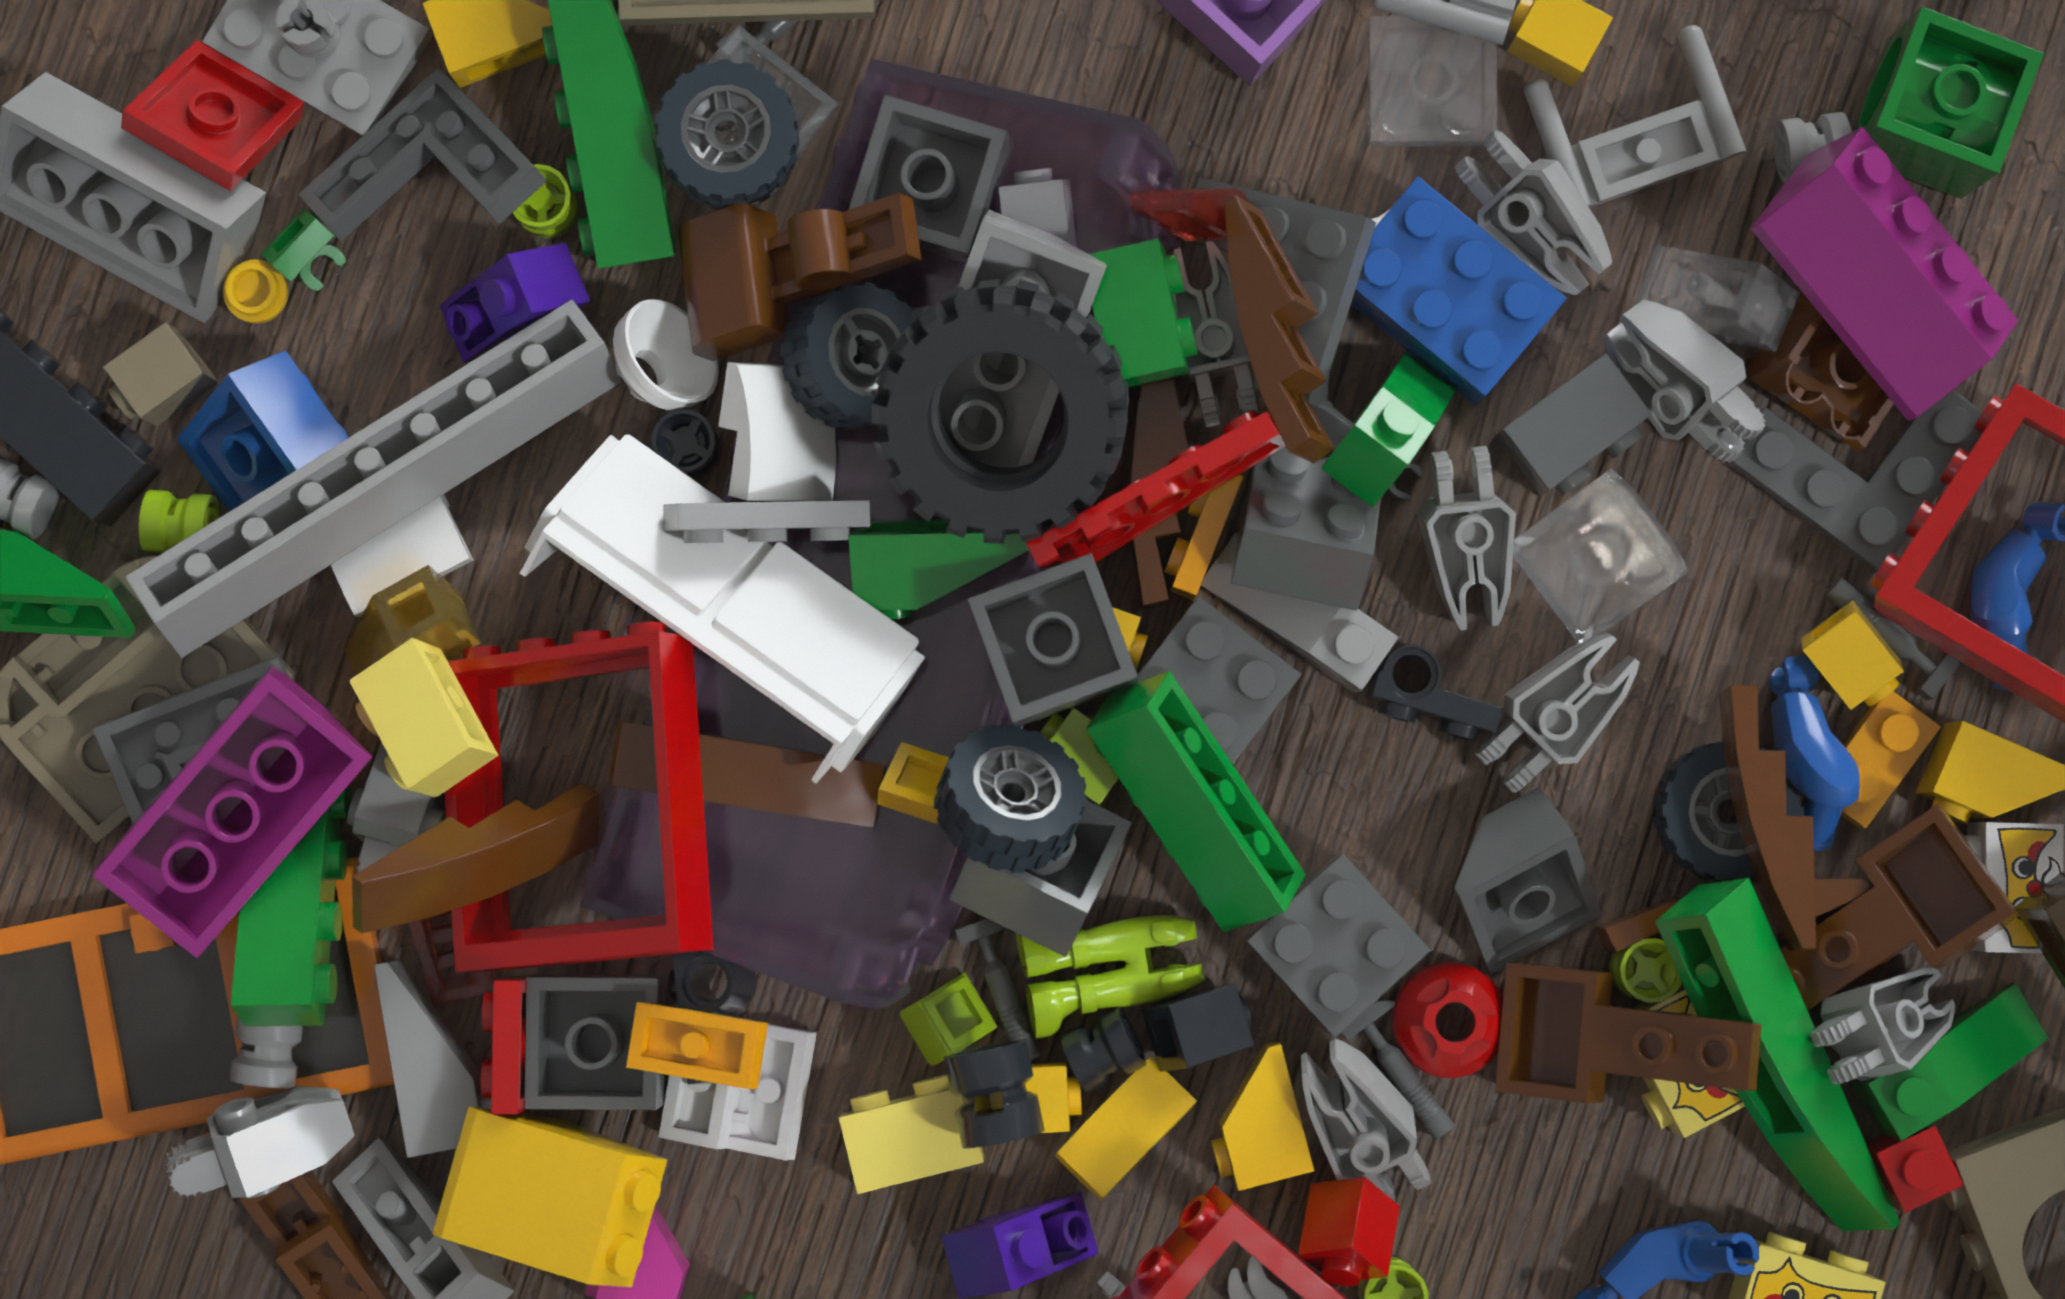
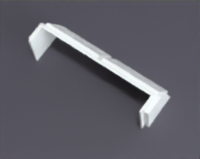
(736, 600)

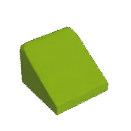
(948, 1019)

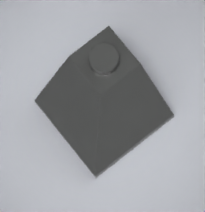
(1524, 881)

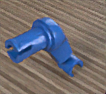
(2008, 570)
(1813, 755)
(1673, 1252)

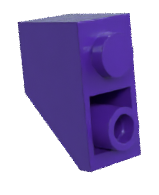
(511, 297)
(1019, 1246)

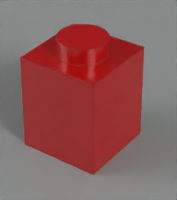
(1914, 1168)
(1349, 1230)

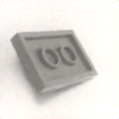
(330, 53)

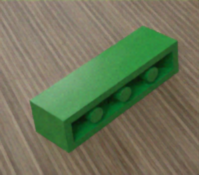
(1196, 802)
(288, 931)

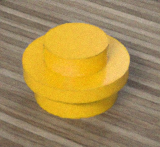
(255, 291)

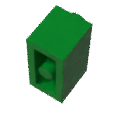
(1141, 314)

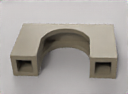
(2003, 1186)

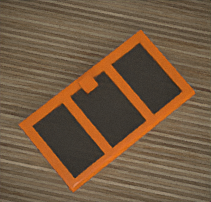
(135, 1037)

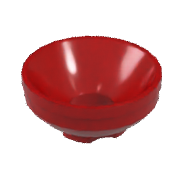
(1416, 1014)

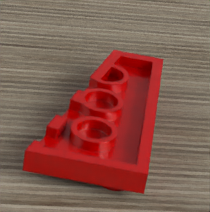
(1161, 494)

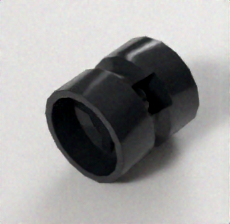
(987, 1071)

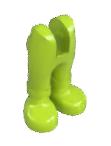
(1126, 987)

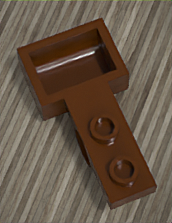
(746, 273)
(1924, 893)
(1566, 1036)

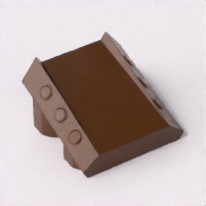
(1821, 378)

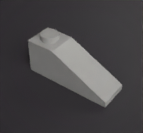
(1332, 638)
(429, 1065)
(401, 1220)

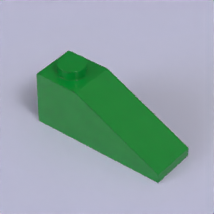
(1389, 430)
(915, 562)
(53, 596)
(1961, 1063)

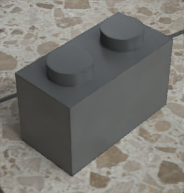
(1573, 426)

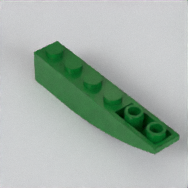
(612, 135)
(1740, 974)

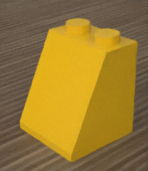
(550, 1196)

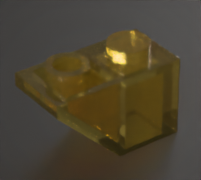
(417, 608)

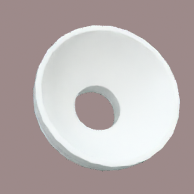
(661, 337)

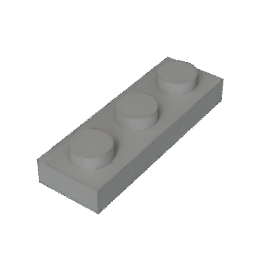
(766, 519)

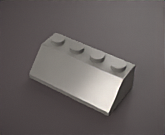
(120, 199)
(998, 400)

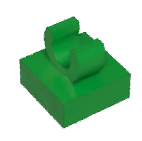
(299, 245)

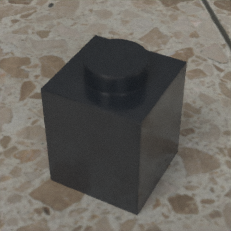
(1198, 1027)

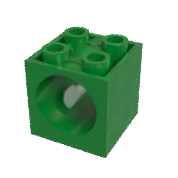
(1947, 101)

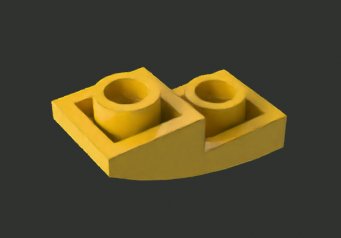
(1125, 1129)

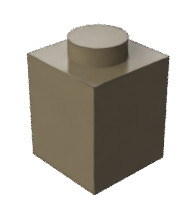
(158, 375)

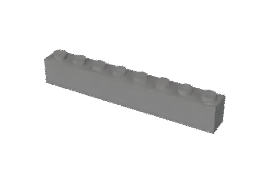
(374, 479)

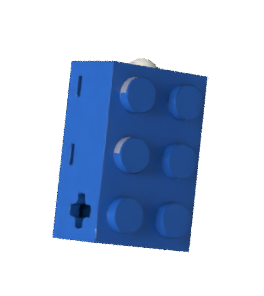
(1451, 292)

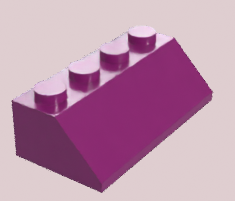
(1884, 272)
(233, 812)

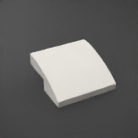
(778, 445)
(409, 545)
(742, 1119)

